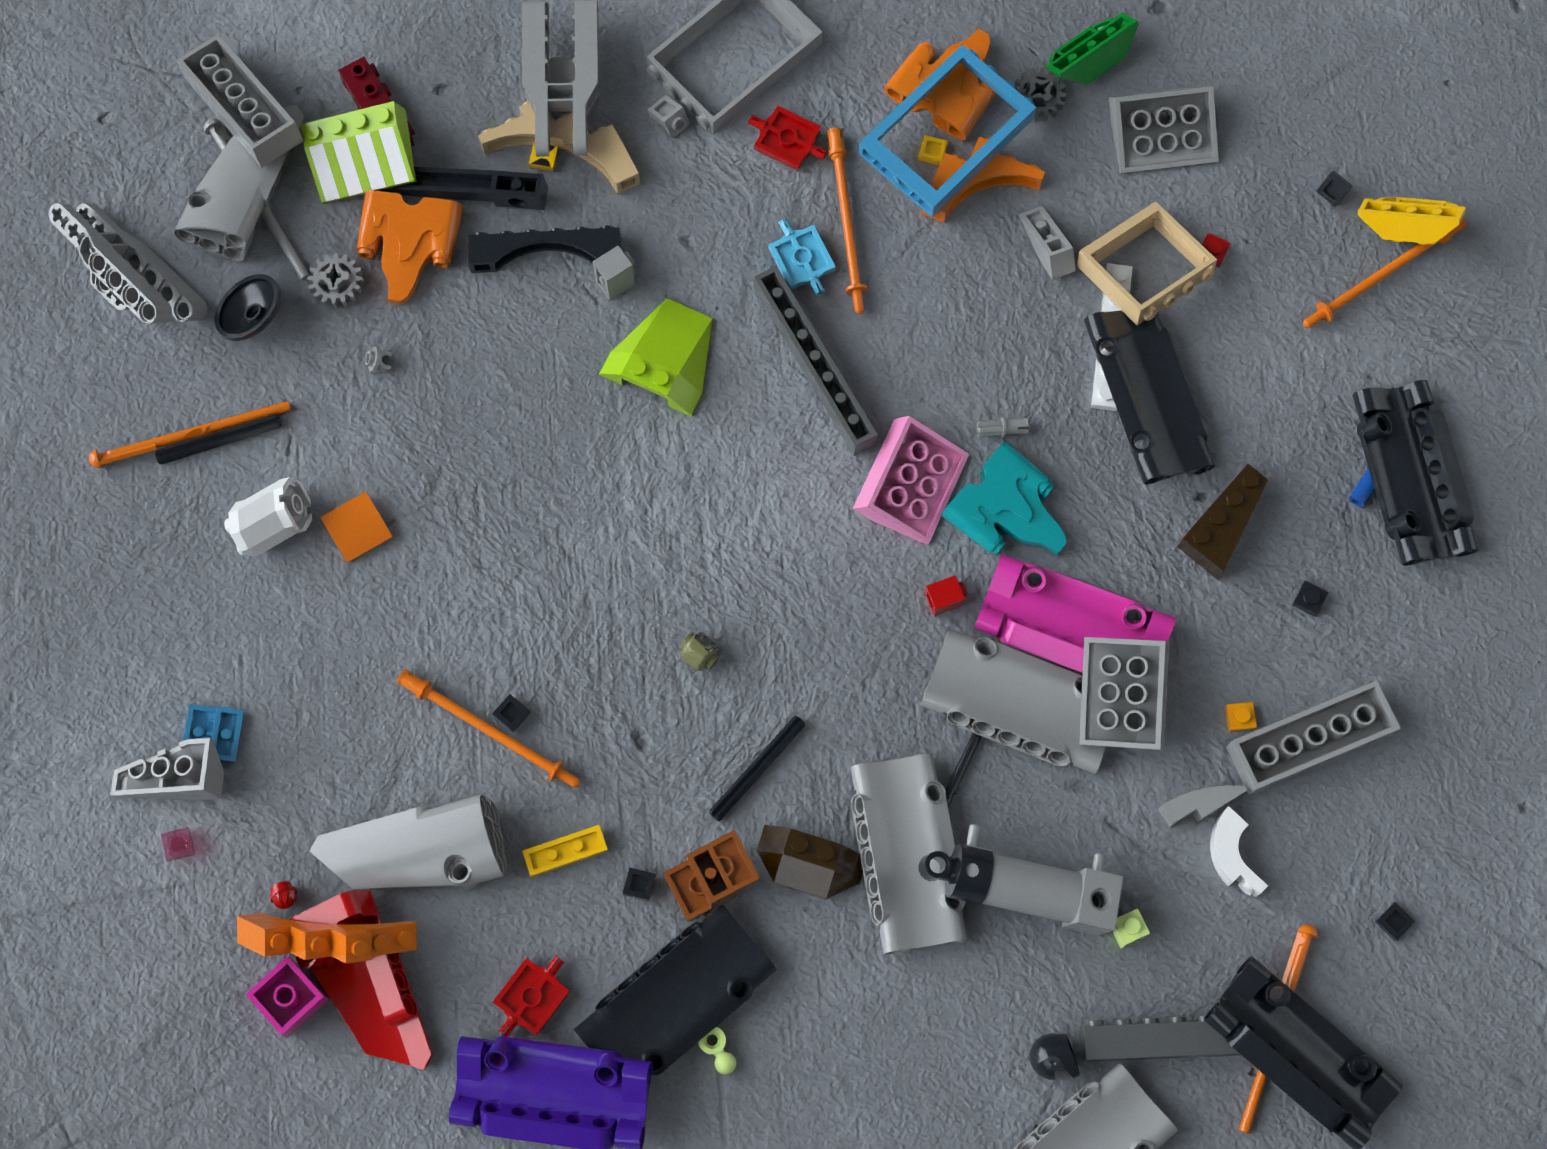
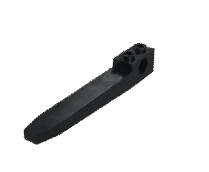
(500, 187)

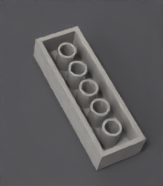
(240, 100)
(1313, 737)

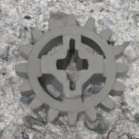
(345, 285)

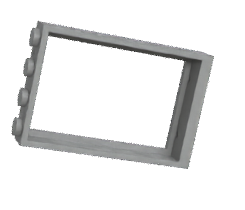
(783, 10)

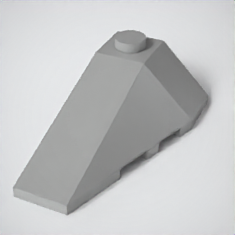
(179, 773)

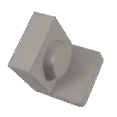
(669, 115)

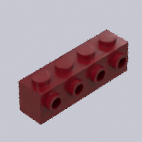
(364, 87)

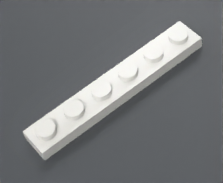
(1101, 394)

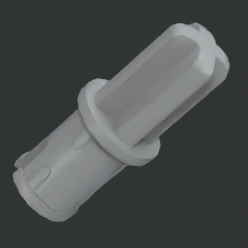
(1002, 427)

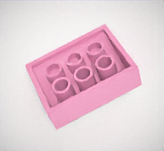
(911, 480)

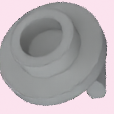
(374, 360)

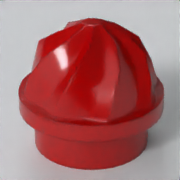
(283, 895)

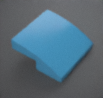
(218, 723)

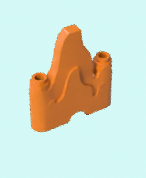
(957, 99)
(409, 237)

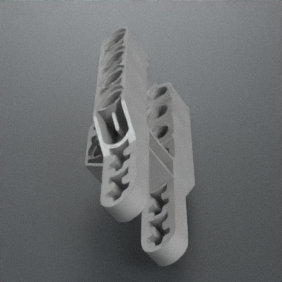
(572, 79)
(126, 268)

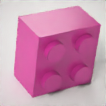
(287, 997)

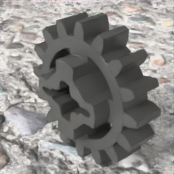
(1039, 89)

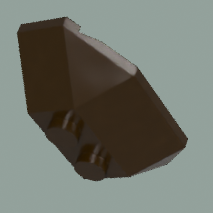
(808, 862)

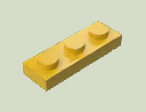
(565, 851)

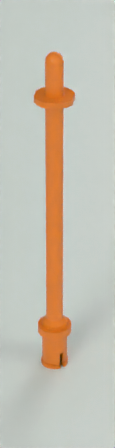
(838, 154)
(1324, 311)
(424, 690)

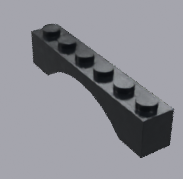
(493, 251)

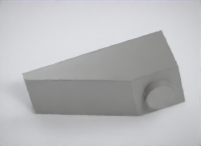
(1049, 242)

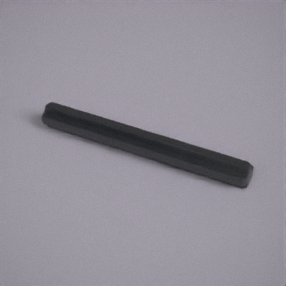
(218, 438)
(757, 768)

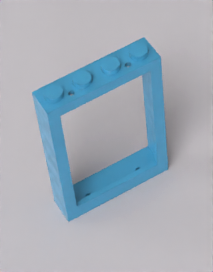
(908, 180)

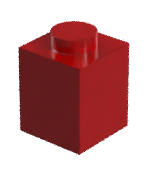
(945, 595)

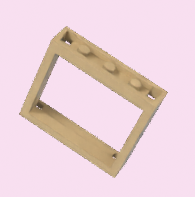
(1127, 231)

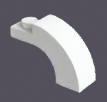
(1226, 853)

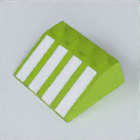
(359, 151)

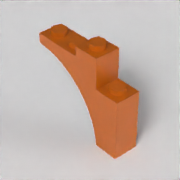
(998, 172)

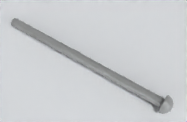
(221, 137)

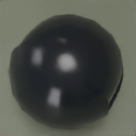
(1051, 1053)

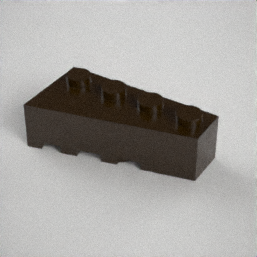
(1221, 526)

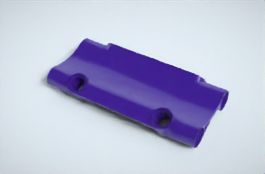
(551, 1093)

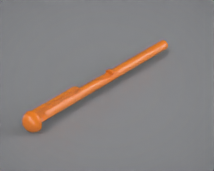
(98, 459)
(1290, 978)

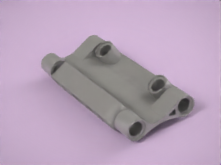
(1011, 700)
(894, 832)
(1104, 1117)

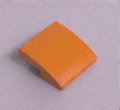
(356, 526)

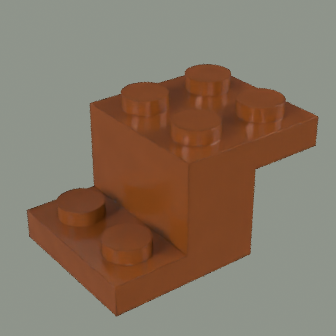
(711, 876)

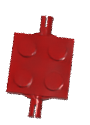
(787, 137)
(531, 996)

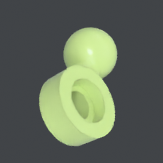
(724, 1062)

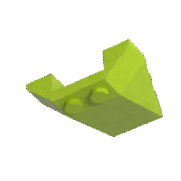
(665, 355)

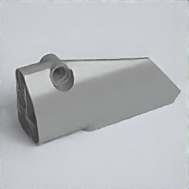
(231, 200)
(419, 848)

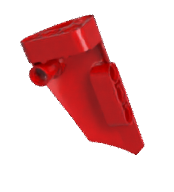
(369, 993)

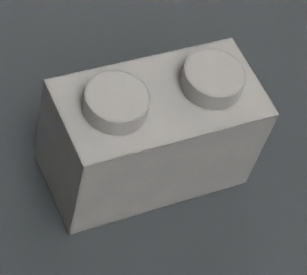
(614, 272)

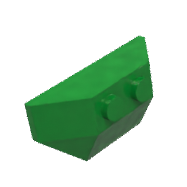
(1094, 50)

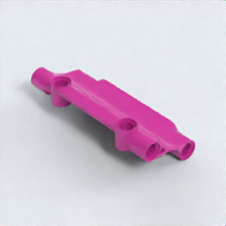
(1059, 613)

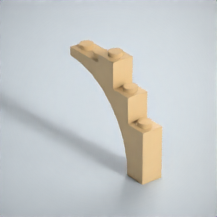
(604, 145)

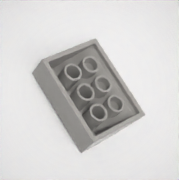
(1164, 128)
(1124, 693)

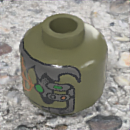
(699, 651)

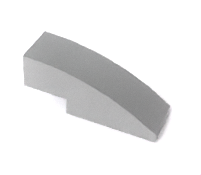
(1200, 803)

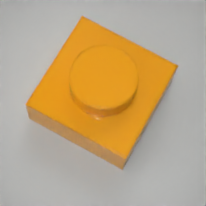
(1240, 717)

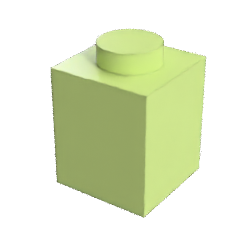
(1130, 928)

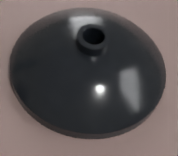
(248, 307)

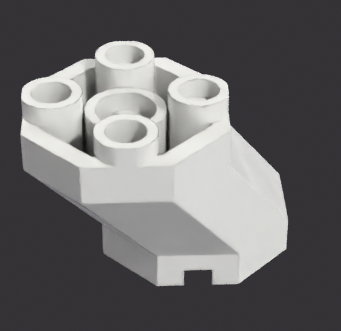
(269, 517)

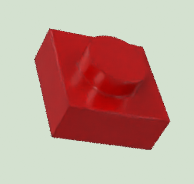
(1217, 247)

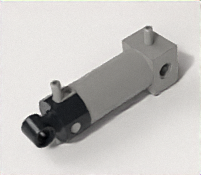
(1079, 899)

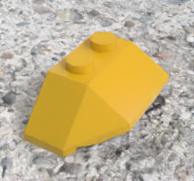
(1411, 218)

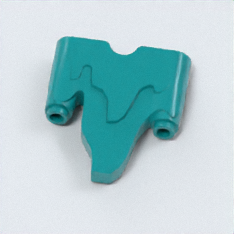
(1009, 502)

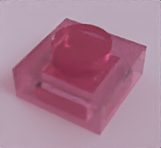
(177, 844)

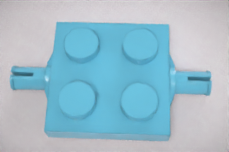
(801, 257)

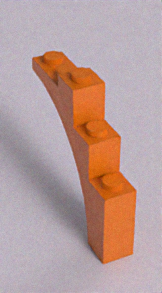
(347, 943)

